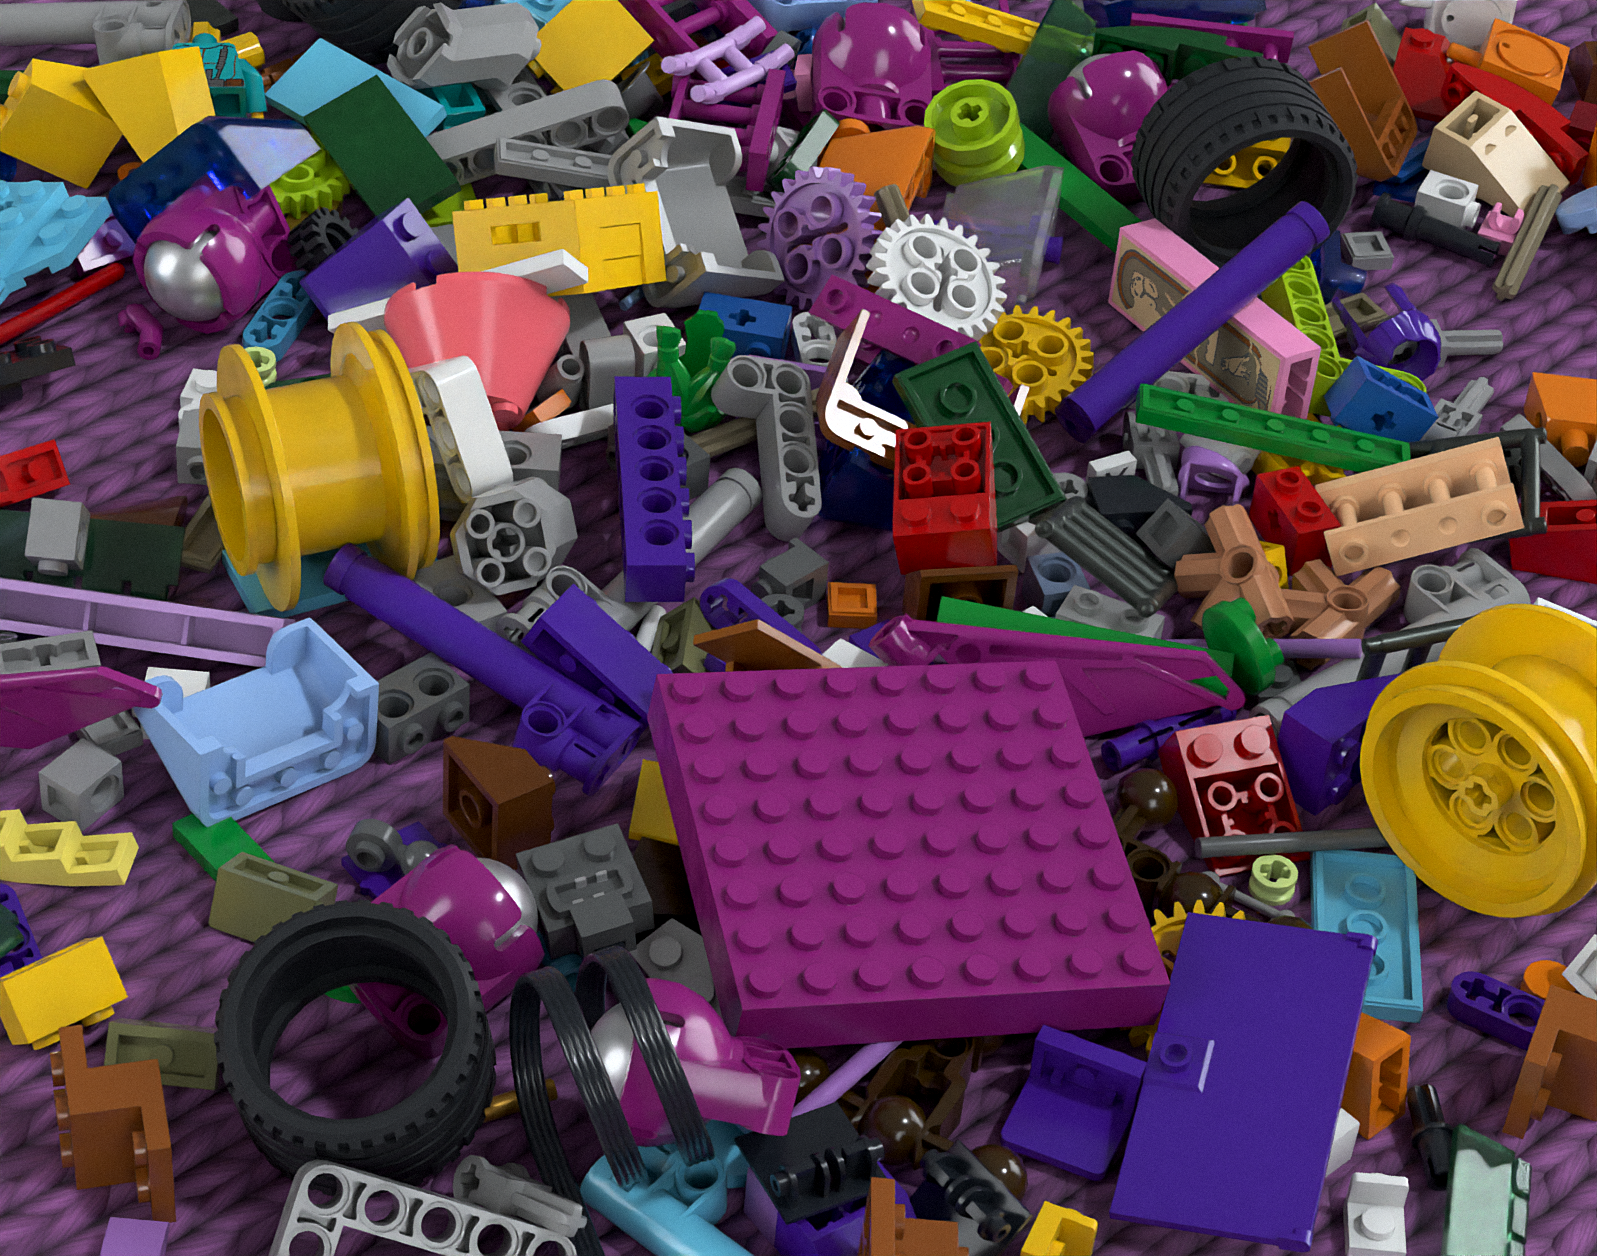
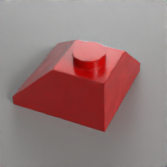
(1421, 72)

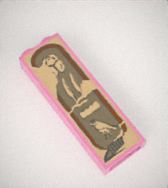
(1250, 359)

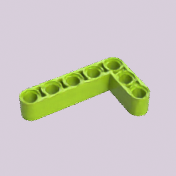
(1300, 302)

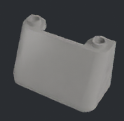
(698, 224)

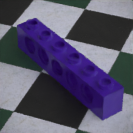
(650, 490)

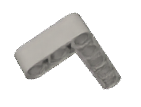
(404, 1220)

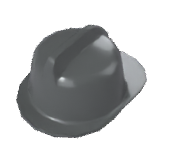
(640, 95)

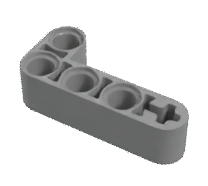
(598, 350)
(781, 403)

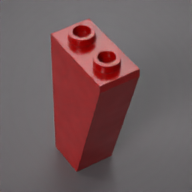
(1566, 548)

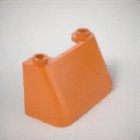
(883, 159)

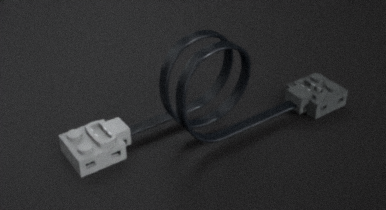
(593, 901)

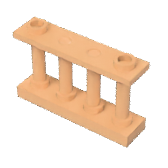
(1420, 506)

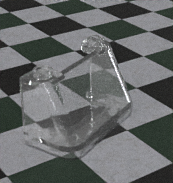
(1014, 220)

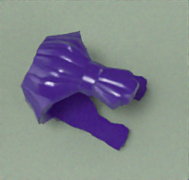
(1384, 339)

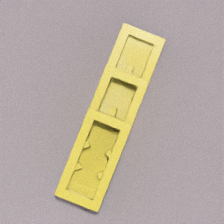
(61, 854)

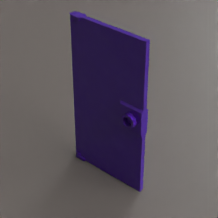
(1245, 1081)

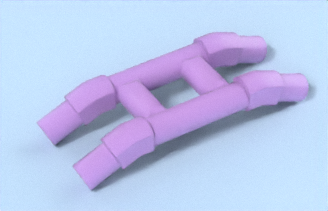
(729, 49)

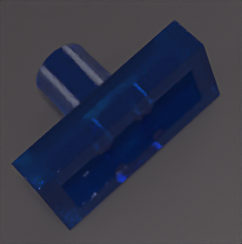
(1333, 273)

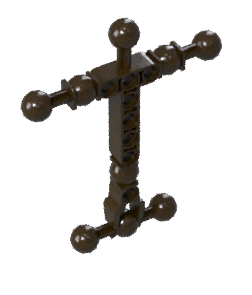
(943, 1066)

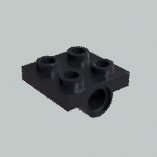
(28, 360)

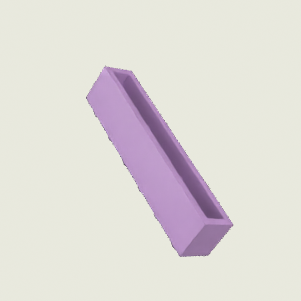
(138, 622)

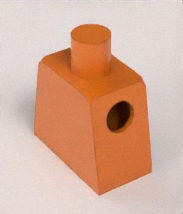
(1567, 412)
(1377, 1076)

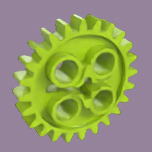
(310, 185)

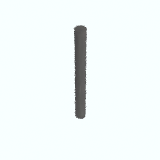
(1289, 842)

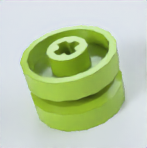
(975, 131)

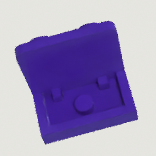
(1074, 1104)

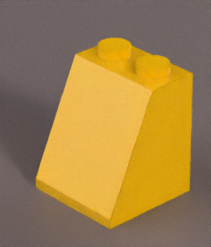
(588, 44)
(153, 96)
(57, 122)

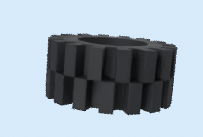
(318, 237)

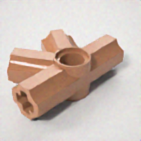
(1225, 577)
(1332, 610)

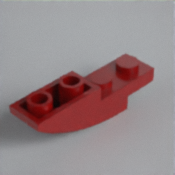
(1537, 116)

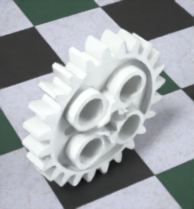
(938, 275)

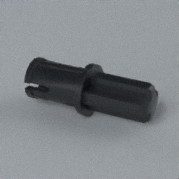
(1431, 1135)

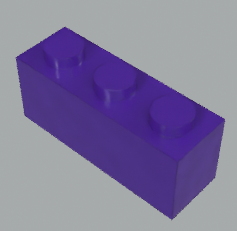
(596, 653)

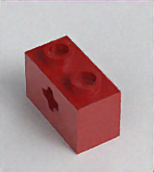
(1292, 515)

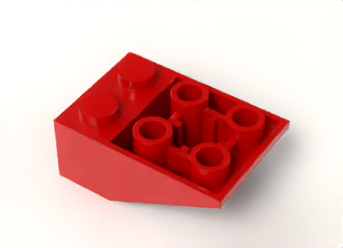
(944, 497)
(1231, 785)

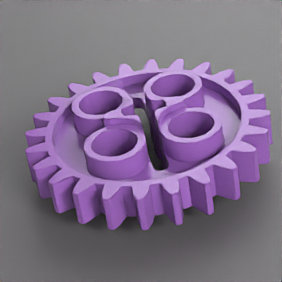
(808, 209)

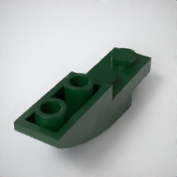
(1172, 49)

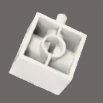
(1463, 20)

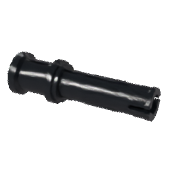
(1415, 223)

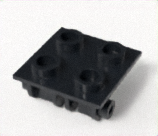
(815, 1164)
(968, 1193)

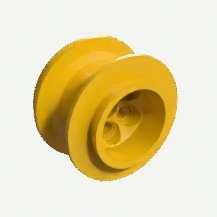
(320, 463)
(1492, 763)

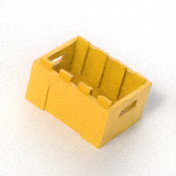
(609, 234)

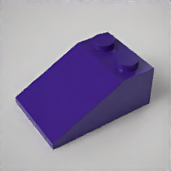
(379, 261)

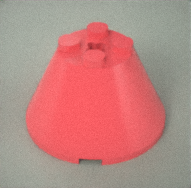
(494, 320)

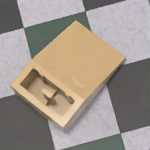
(1493, 150)

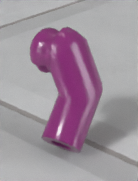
(151, 331)

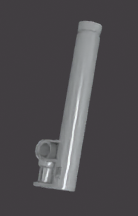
(116, 27)
(712, 518)
(1432, 597)

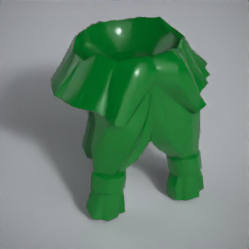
(697, 369)

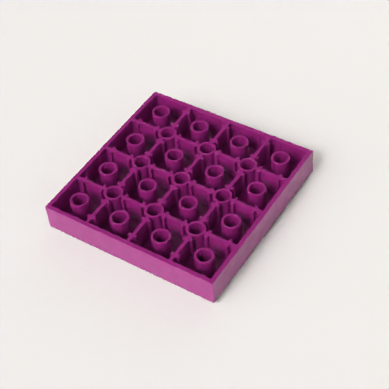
(901, 854)

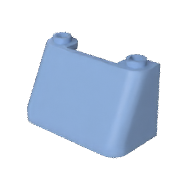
(267, 730)

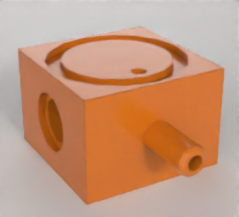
(1518, 57)

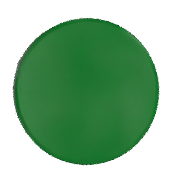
(1233, 630)

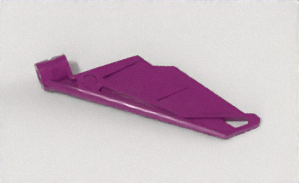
(1106, 680)
(58, 702)

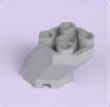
(464, 46)
(513, 535)

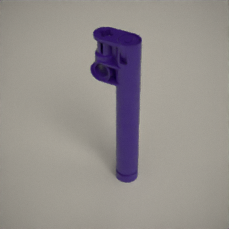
(1192, 321)
(560, 720)

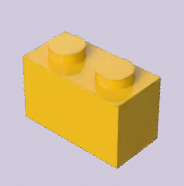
(59, 991)

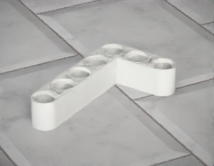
(462, 425)

